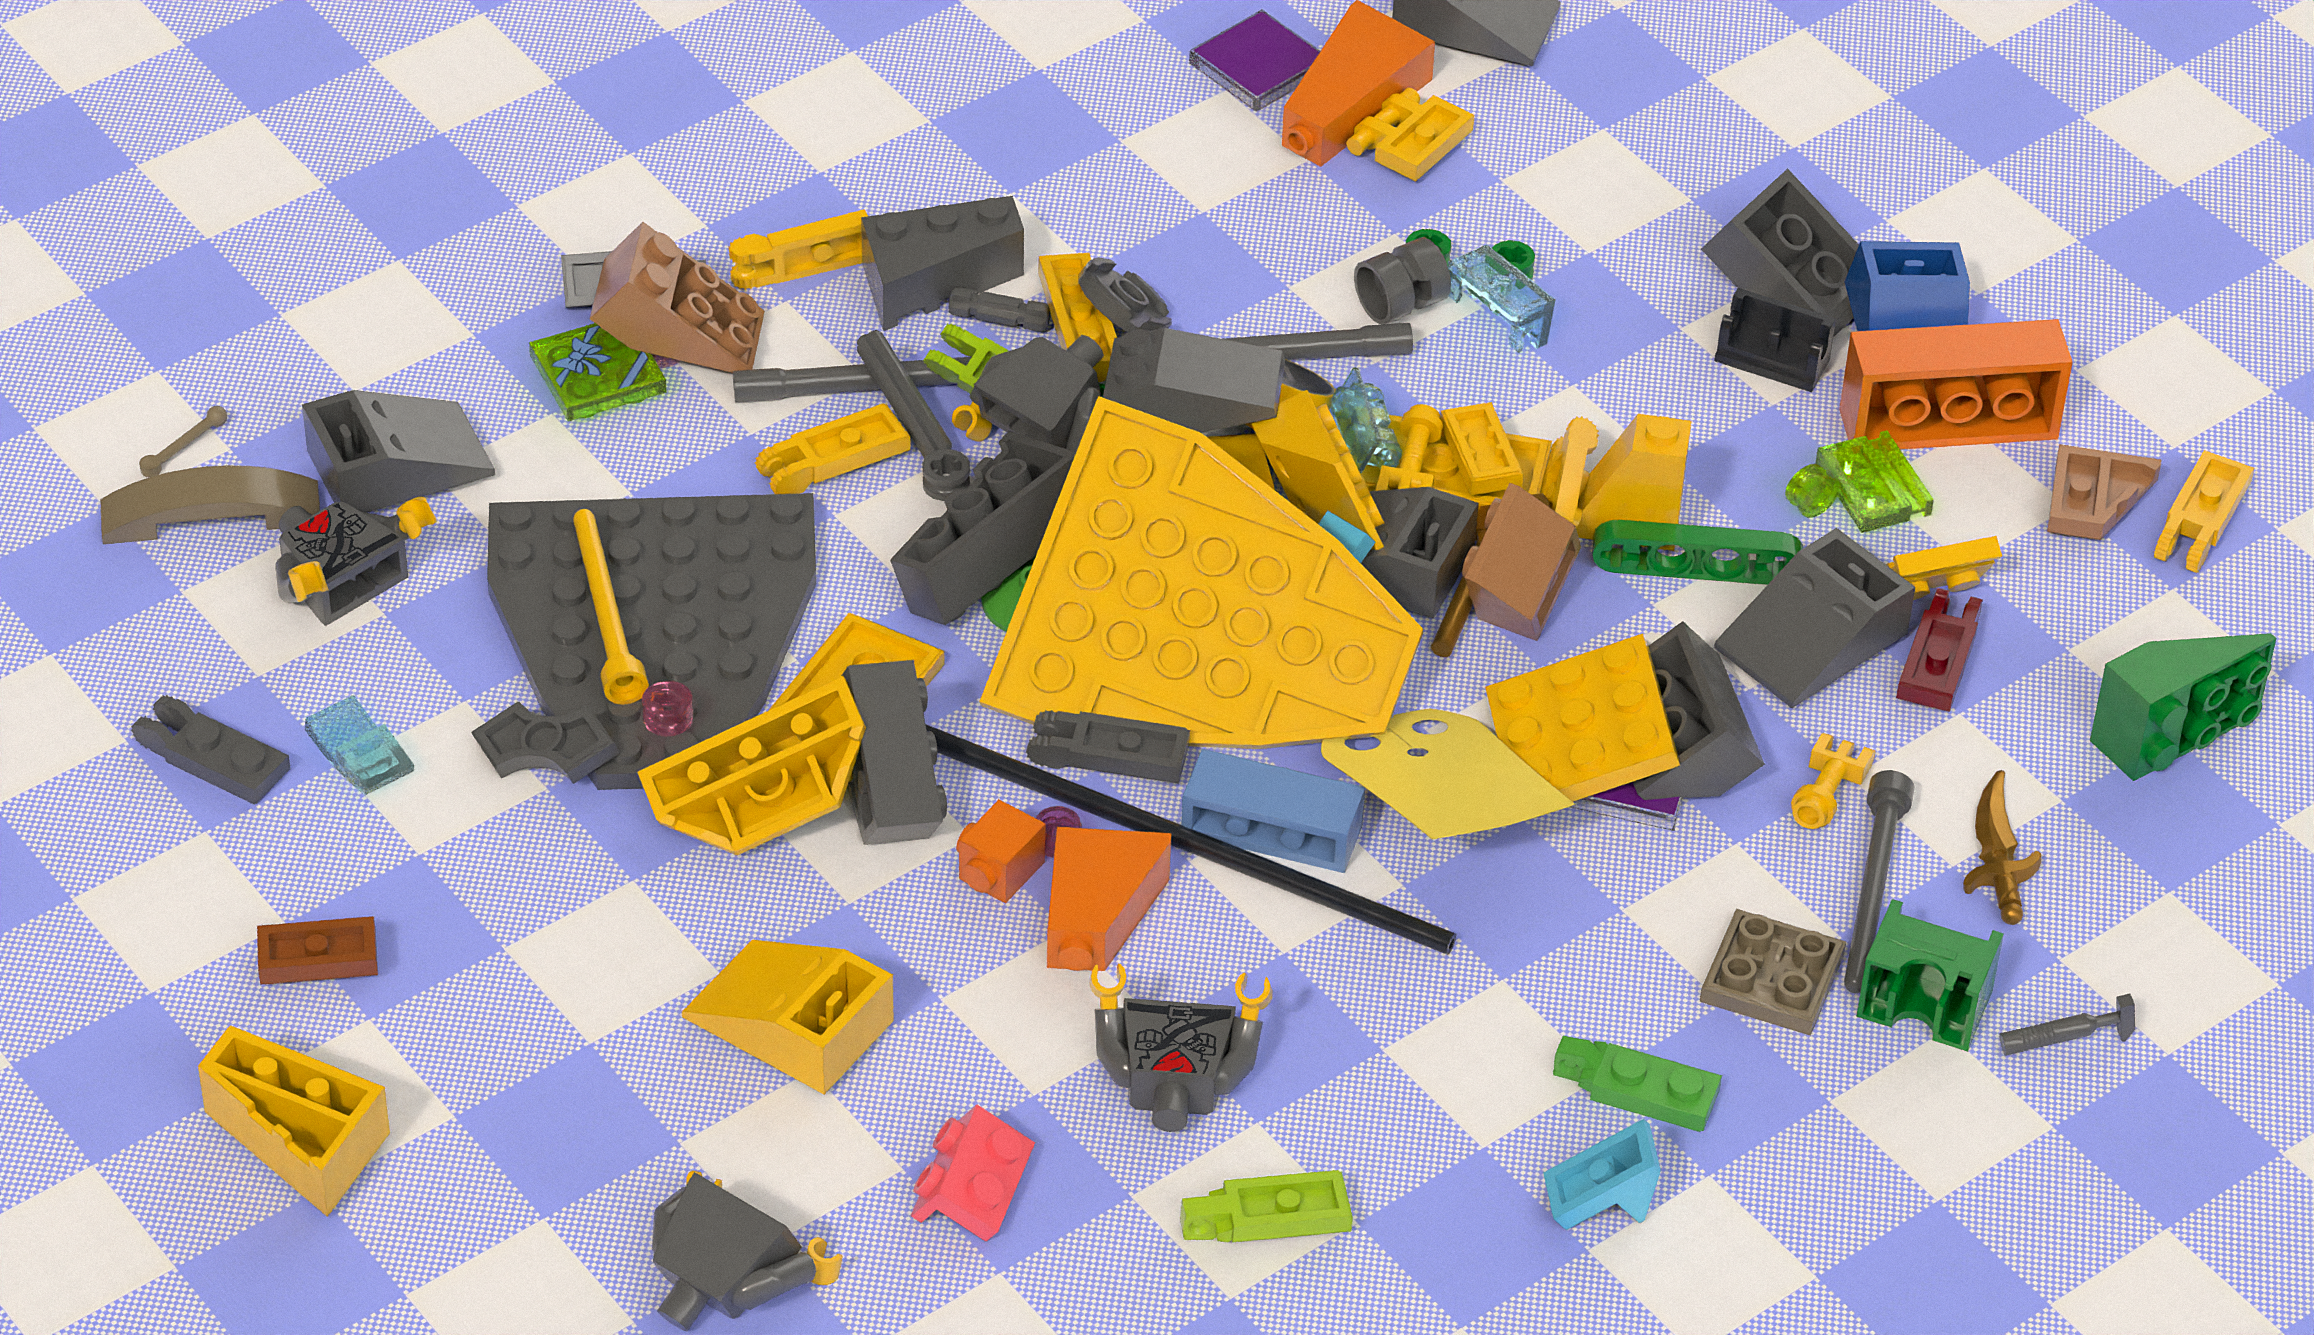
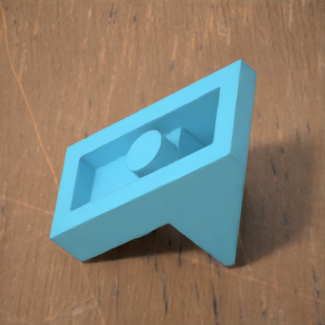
(1610, 1172)

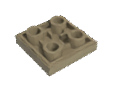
(1773, 971)

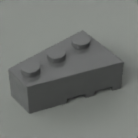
(894, 770)

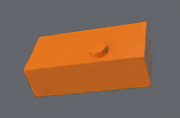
(1957, 384)

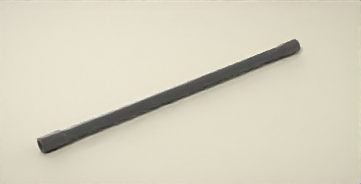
(779, 383)

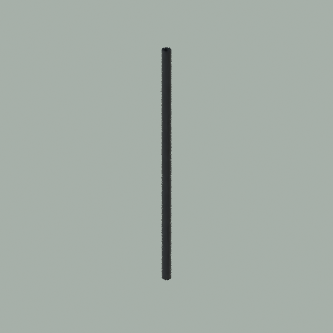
(1195, 842)

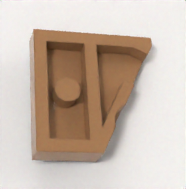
(2096, 489)

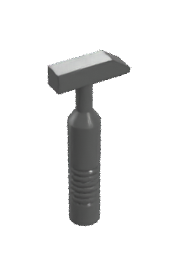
(2070, 1028)

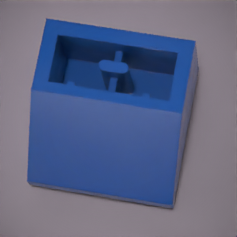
(1908, 285)

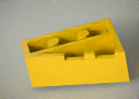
(294, 1113)

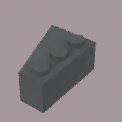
(926, 252)

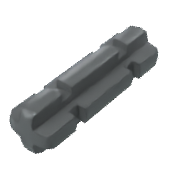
(999, 309)

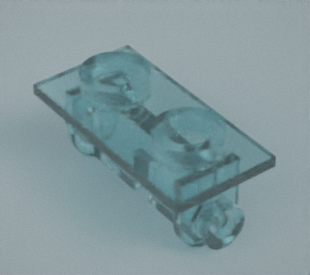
(1364, 423)

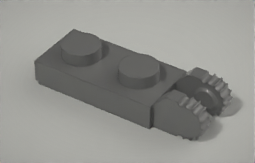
(1109, 745)
(211, 750)

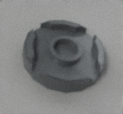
(1123, 299)

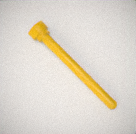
(623, 674)

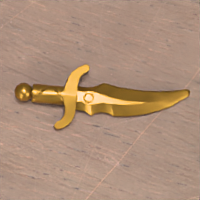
(1997, 852)

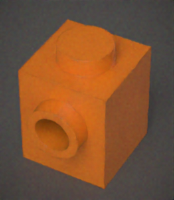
(1001, 851)

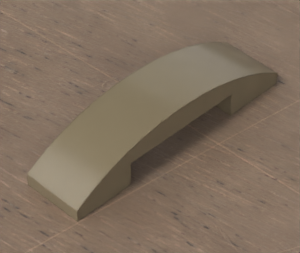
(203, 494)

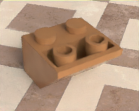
(1520, 563)

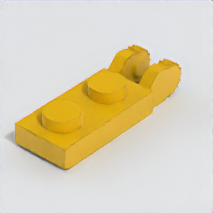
(797, 251)
(833, 449)
(1565, 472)
(2204, 507)

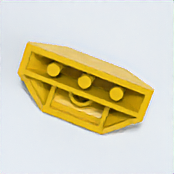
(761, 772)

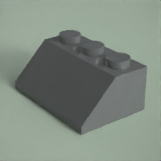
(1704, 719)

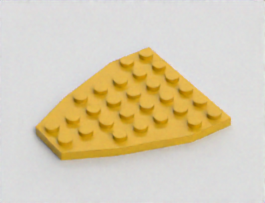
(1197, 602)

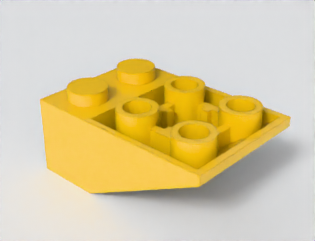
(1317, 465)
(797, 1008)

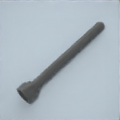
(1889, 800)

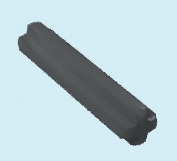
(902, 393)

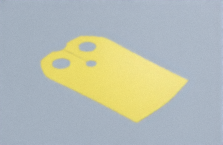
(1455, 789)

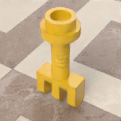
(1421, 427)
(1814, 803)

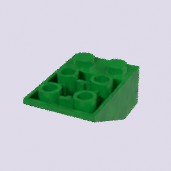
(2178, 698)

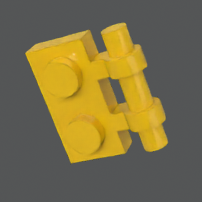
(1420, 133)

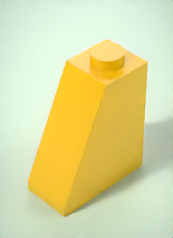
(1638, 476)

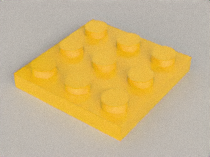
(1588, 719)

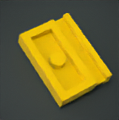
(1950, 565)

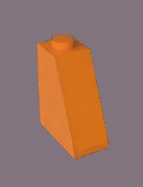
(1101, 892)

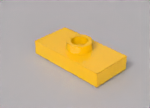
(1481, 448)

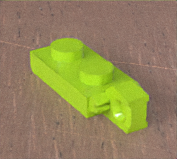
(1269, 1208)

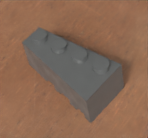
(984, 531)

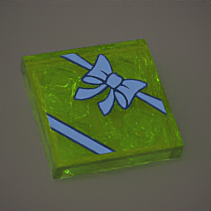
(594, 371)

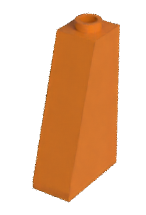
(1350, 80)

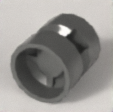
(1402, 280)

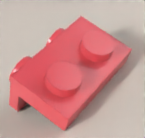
(973, 1172)

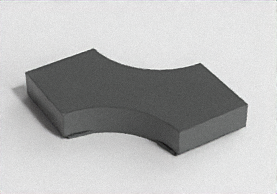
(566, 743)

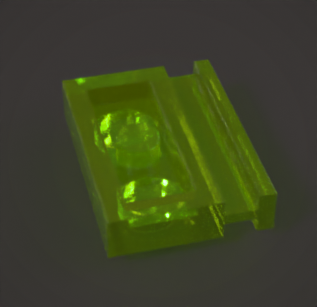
(1875, 481)

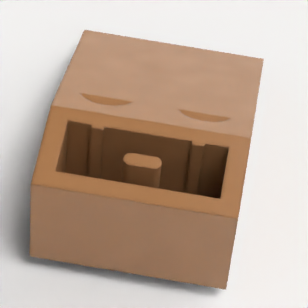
(674, 306)

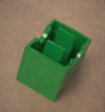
(1928, 977)

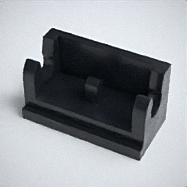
(1775, 340)

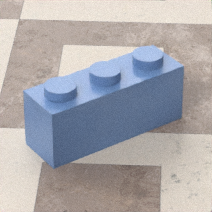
(1274, 810)

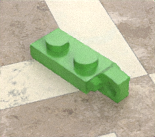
(1639, 1081)

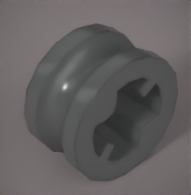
(945, 462)

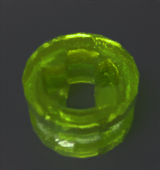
(1812, 490)

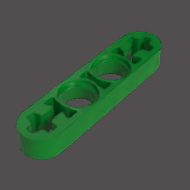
(1698, 544)

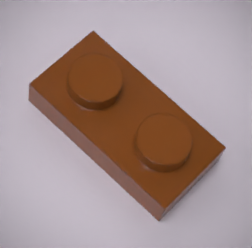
(317, 950)

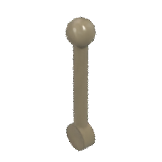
(151, 464)

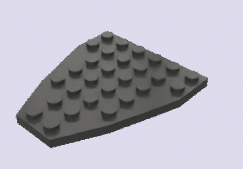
(701, 596)

